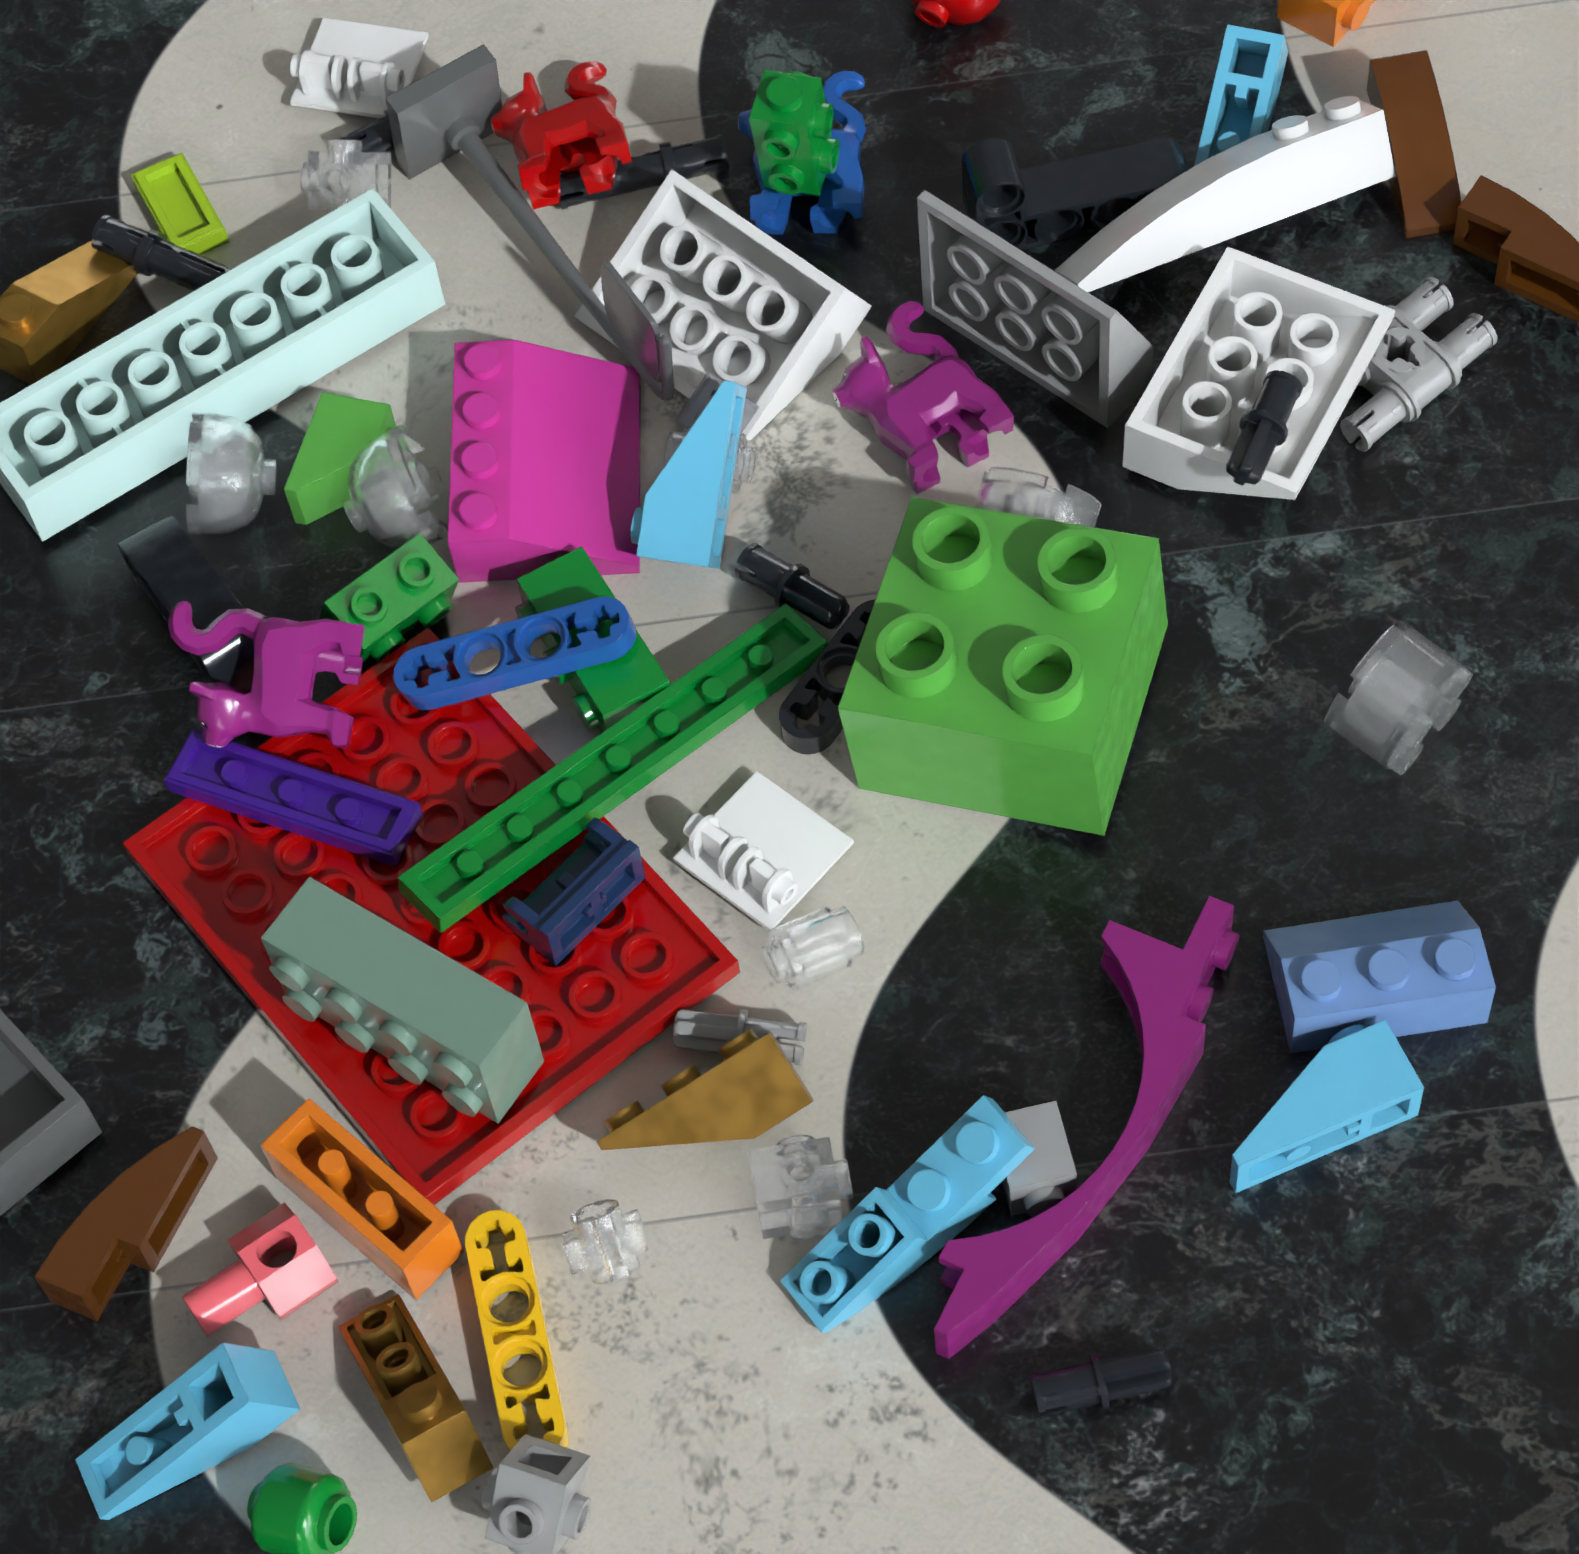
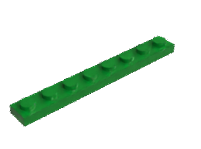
(610, 768)

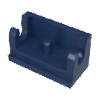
(577, 893)

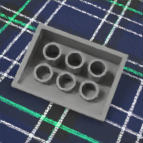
(1029, 314)

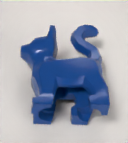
(840, 191)

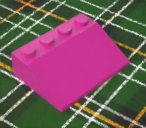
(541, 460)

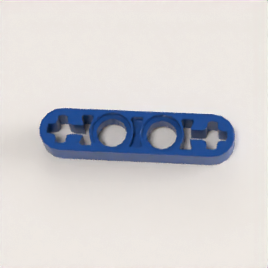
(515, 663)

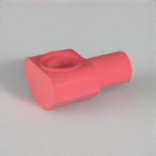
(252, 1281)

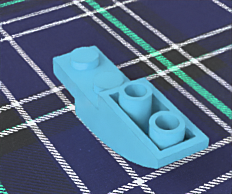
(911, 1220)

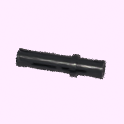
(651, 169)
(154, 254)

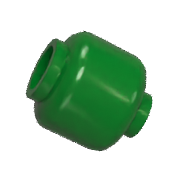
(301, 1511)

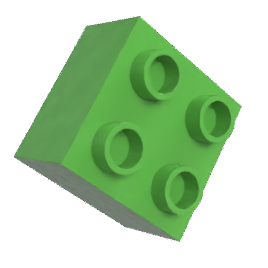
(1006, 664)

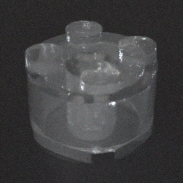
(1398, 696)

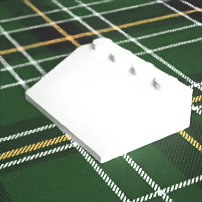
(731, 299)
(1241, 328)

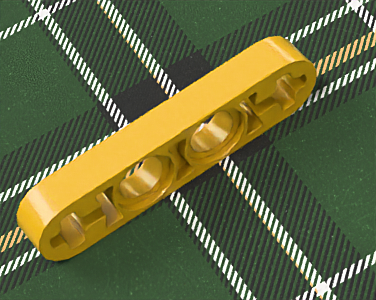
(518, 1337)

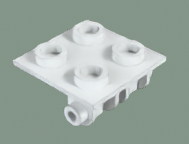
(355, 67)
(761, 850)

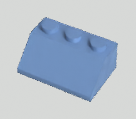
(1402, 966)

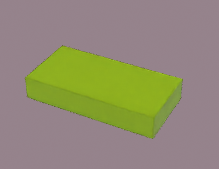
(180, 205)

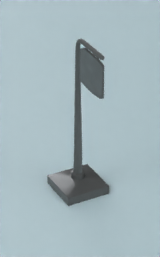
(453, 114)

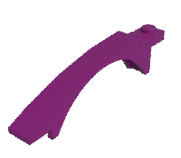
(1167, 1003)

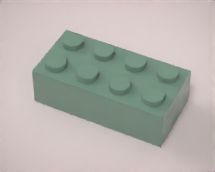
(403, 1001)

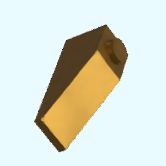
(56, 308)

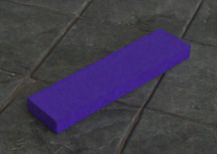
(295, 798)

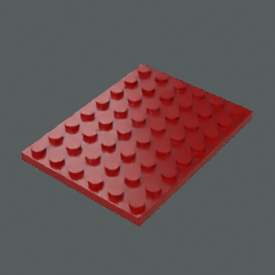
(460, 763)

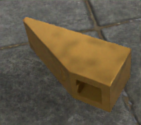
(728, 1103)
(416, 1397)

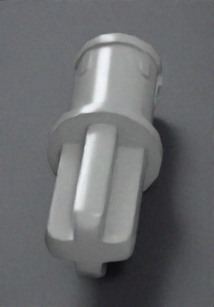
(711, 1031)

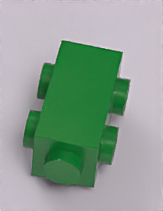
(793, 133)
(395, 597)

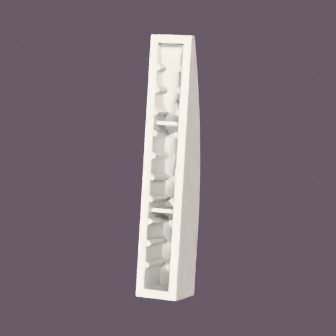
(1242, 190)

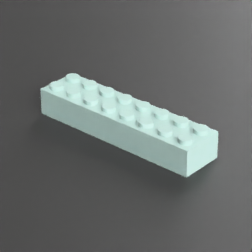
(219, 351)

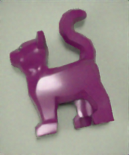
(926, 406)
(283, 679)

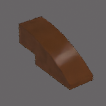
(1419, 141)
(1529, 247)
(127, 1224)

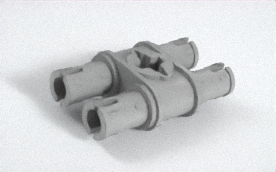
(1411, 367)

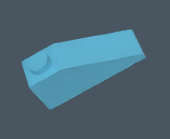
(1243, 89)
(691, 497)
(1342, 1096)
(189, 1427)

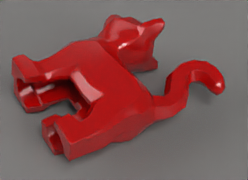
(566, 138)

